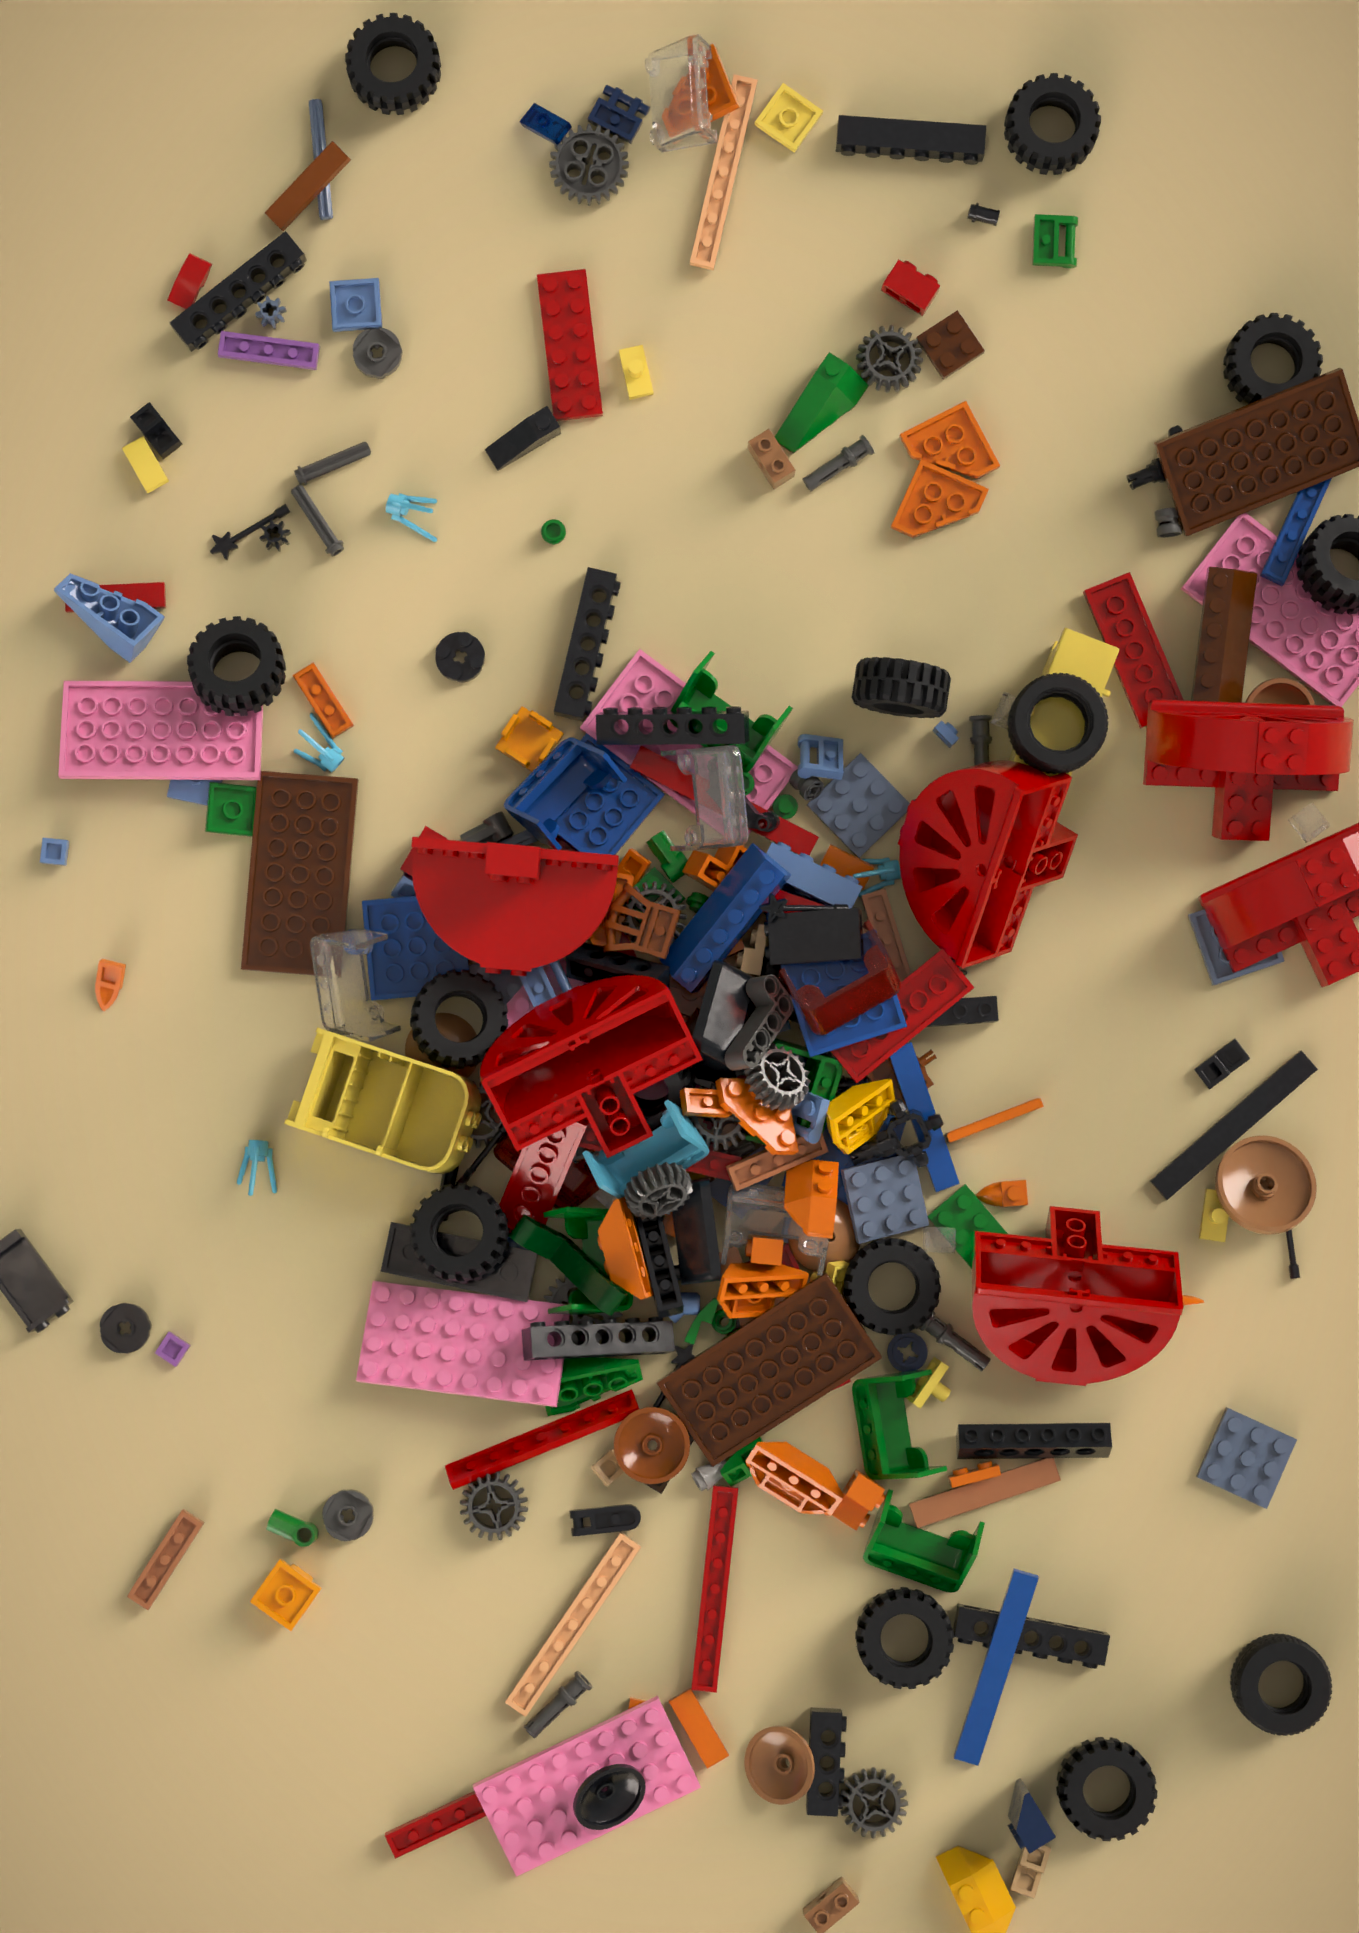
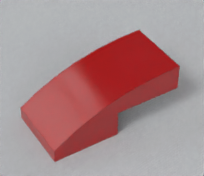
(189, 281)

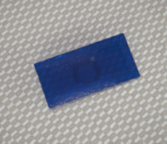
(545, 124)

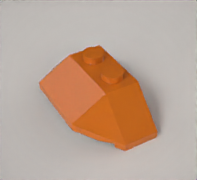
(812, 1196)
(623, 1251)
(755, 1287)
(794, 1478)

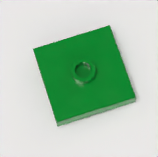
(230, 809)

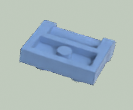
(829, 757)
(538, 984)
(814, 1110)

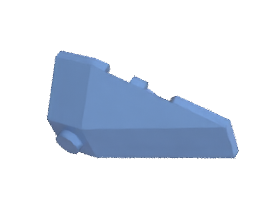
(118, 621)

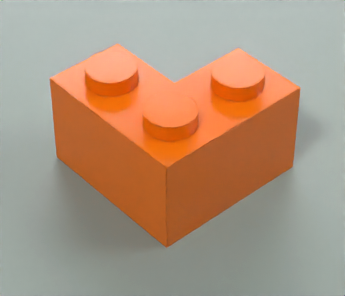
(712, 870)
(859, 1497)

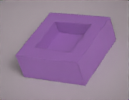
(172, 1349)

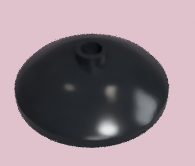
(609, 1796)

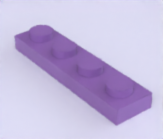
(268, 350)

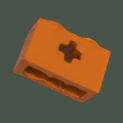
(764, 1249)

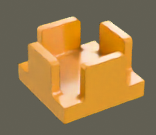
(528, 738)
(286, 1594)

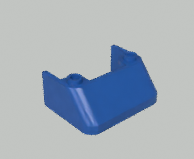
(557, 784)

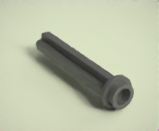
(332, 462)
(333, 546)

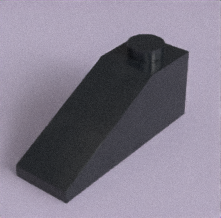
(524, 438)

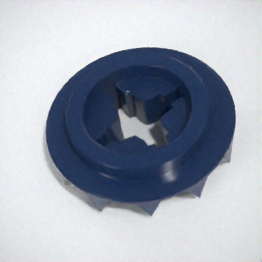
(911, 1363)

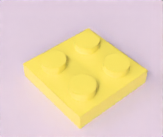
(788, 117)

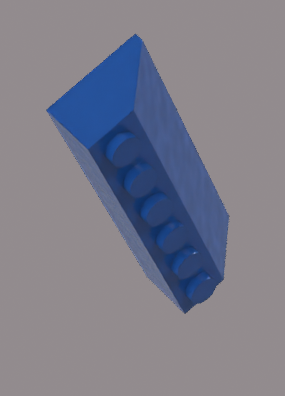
(724, 918)

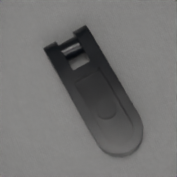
(605, 1519)

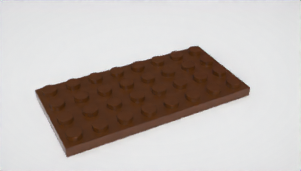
(1261, 452)
(297, 868)
(769, 1369)

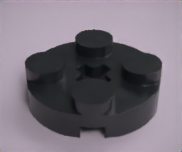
(447, 651)
(111, 1330)

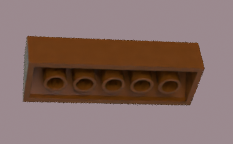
(1224, 635)

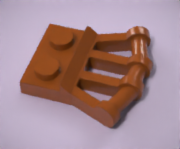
(655, 930)

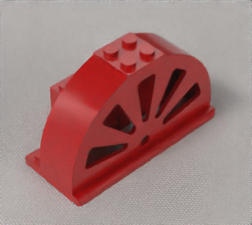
(1246, 755)
(977, 852)
(511, 901)
(1294, 901)
(587, 1060)
(1071, 1304)

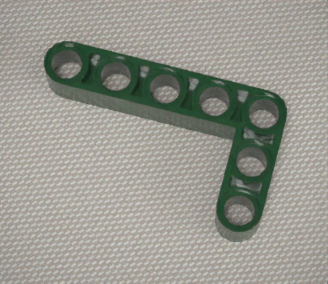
(570, 1261)

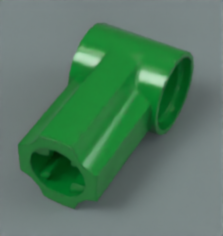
(671, 861)
(290, 1527)

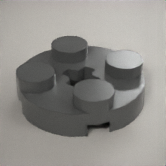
(377, 338)
(361, 1509)

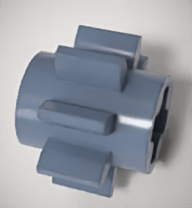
(264, 311)

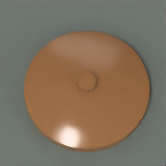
(1265, 1185)

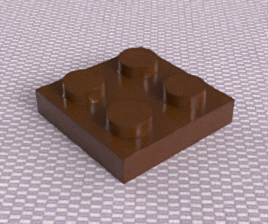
(950, 344)

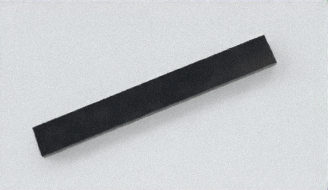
(1233, 1125)

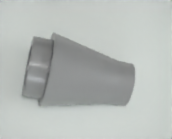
(707, 1476)

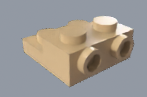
(751, 959)

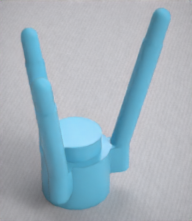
(400, 505)
(329, 757)
(887, 871)
(257, 1151)

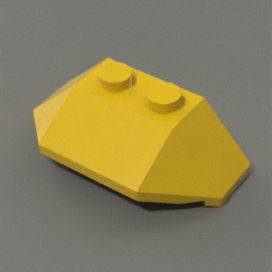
(859, 1113)
(977, 1890)

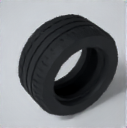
(1069, 688)

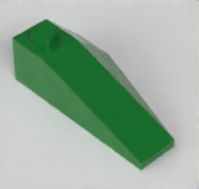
(826, 398)
(591, 1377)

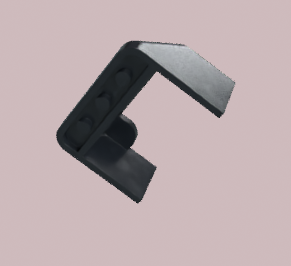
(720, 1019)
(697, 1237)

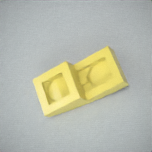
(145, 464)

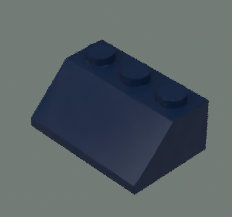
(1027, 1821)

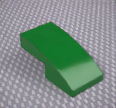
(706, 1314)
(735, 1468)

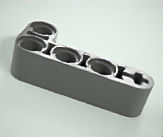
(764, 1024)

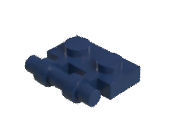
(619, 121)

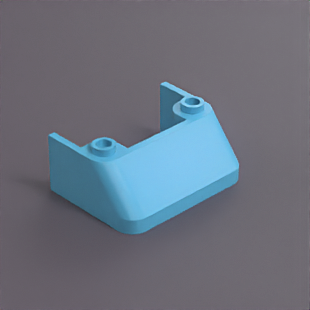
(672, 1142)

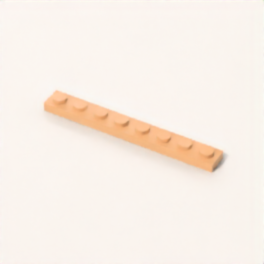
(723, 175)
(573, 1624)

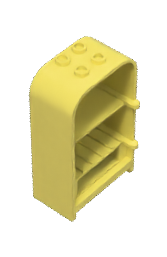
(1056, 720)
(387, 1104)

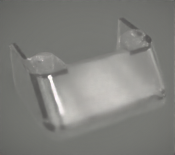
(717, 797)
(343, 985)
(762, 1212)

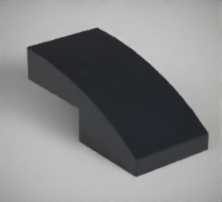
(156, 430)
(1222, 1063)

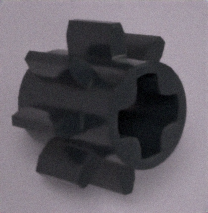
(274, 528)

